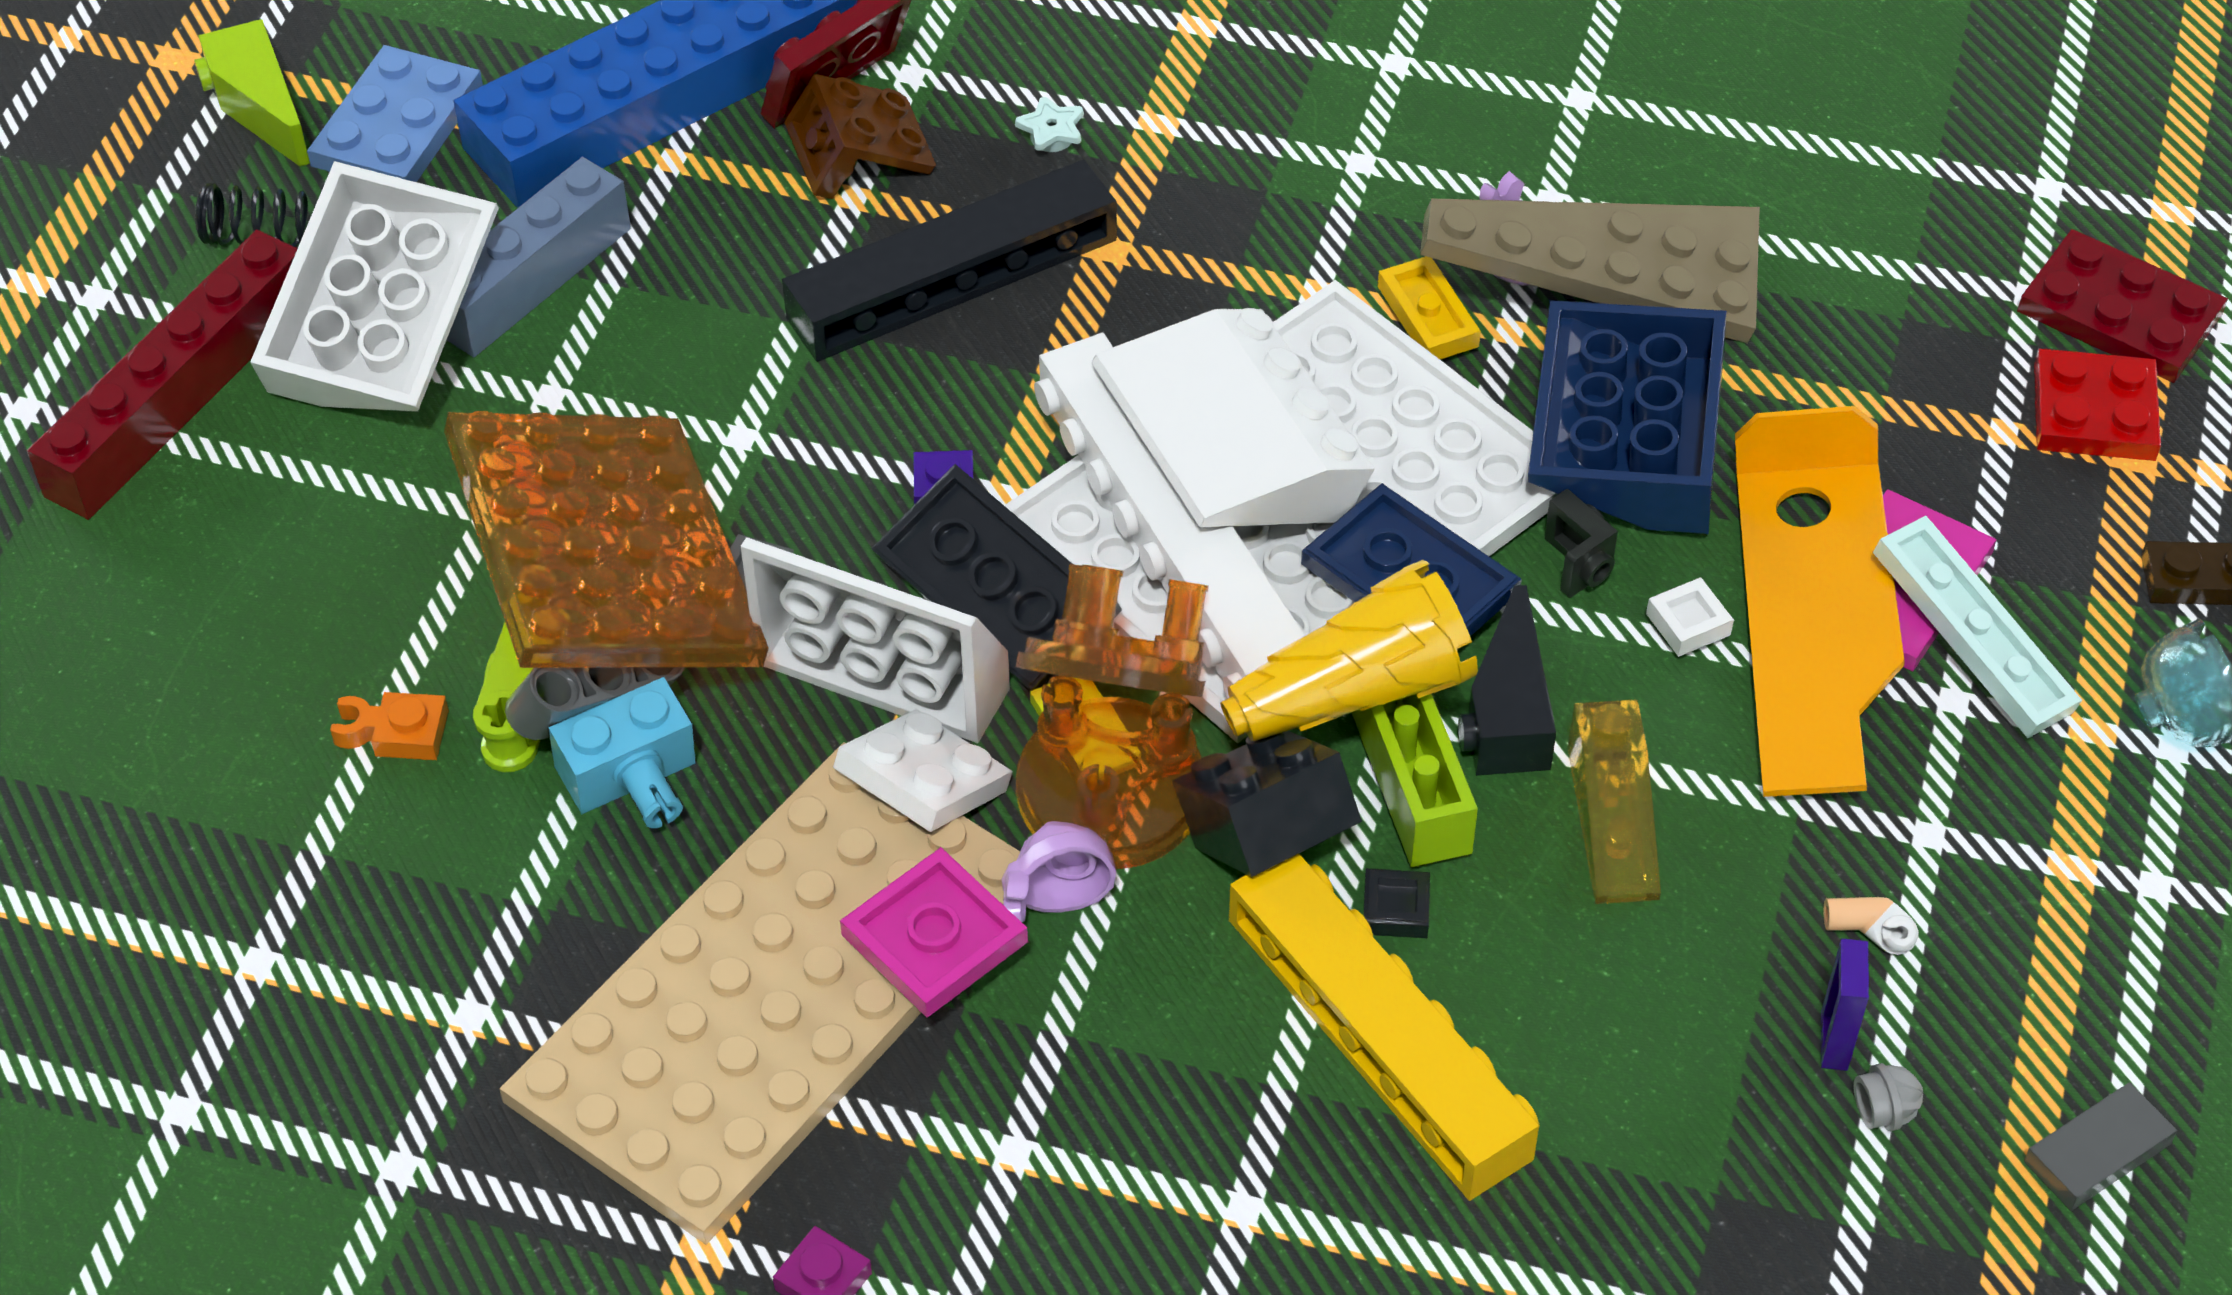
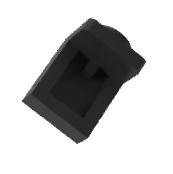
(1583, 539)

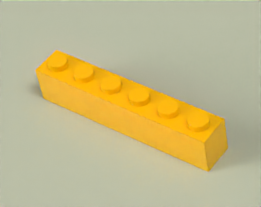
(1385, 1024)

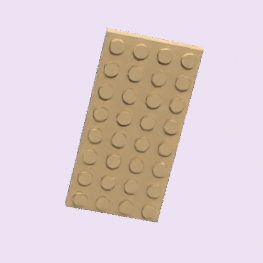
(742, 1009)

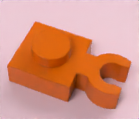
(398, 728)

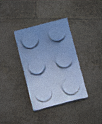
(395, 115)

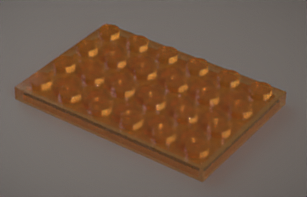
(602, 542)

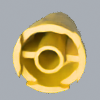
(1370, 654)

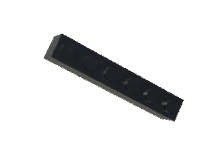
(949, 260)

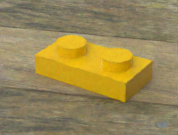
(1429, 307)

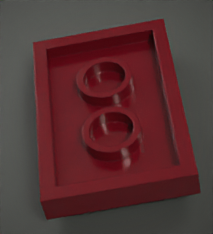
(837, 48)
(2122, 304)

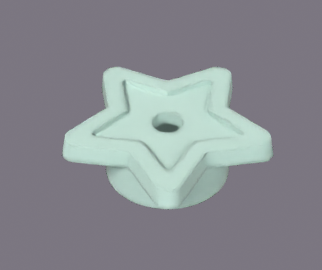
(1051, 126)

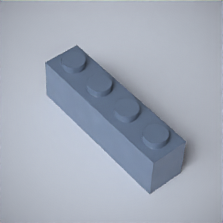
(539, 251)

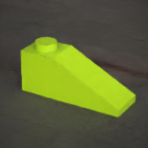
(251, 86)

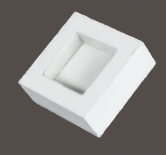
(1689, 616)

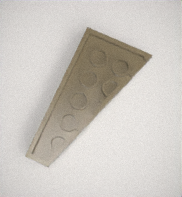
(1609, 251)

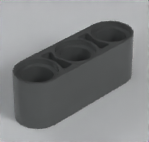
(573, 692)

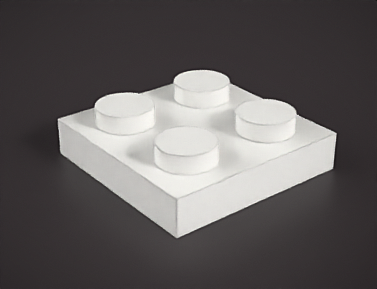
(923, 769)

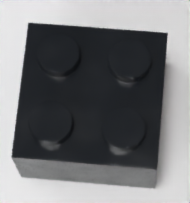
(1266, 801)

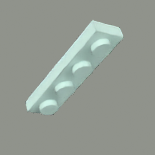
(1977, 626)

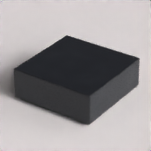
(1397, 902)

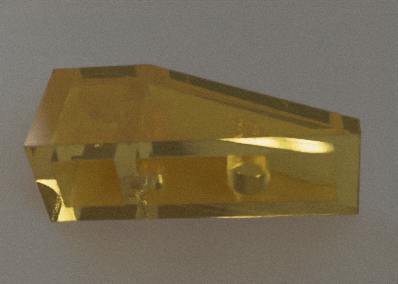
(1615, 800)

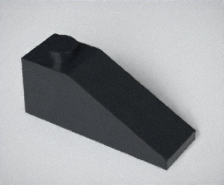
(1510, 705)

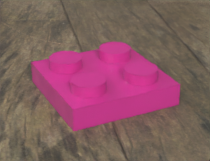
(934, 931)

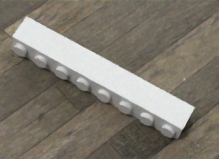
(1241, 609)

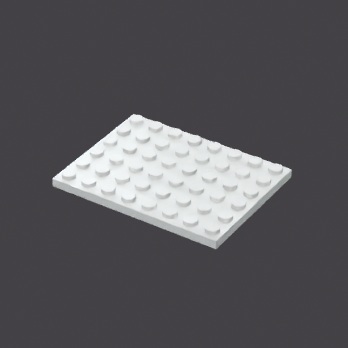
(1414, 421)

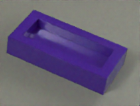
(1844, 1004)

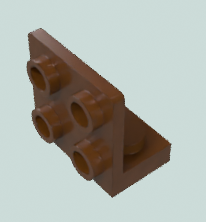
(851, 121)

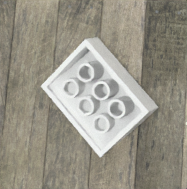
(371, 292)
(1236, 421)
(874, 641)

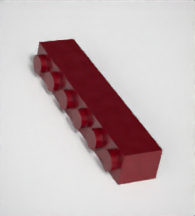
(162, 380)

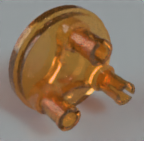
(1093, 650)
(1109, 769)

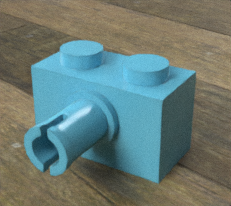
(626, 750)

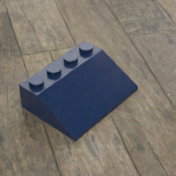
(1631, 411)

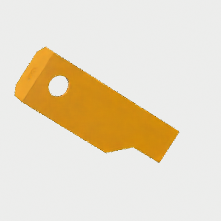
(1815, 595)

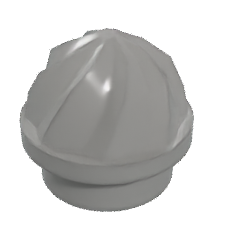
(1887, 1096)

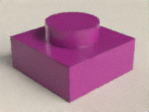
(822, 1268)

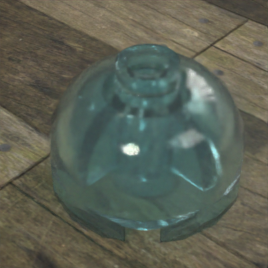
(2188, 687)

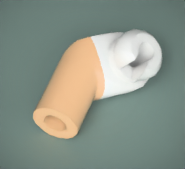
(1876, 918)

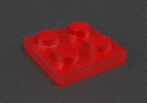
(2097, 404)

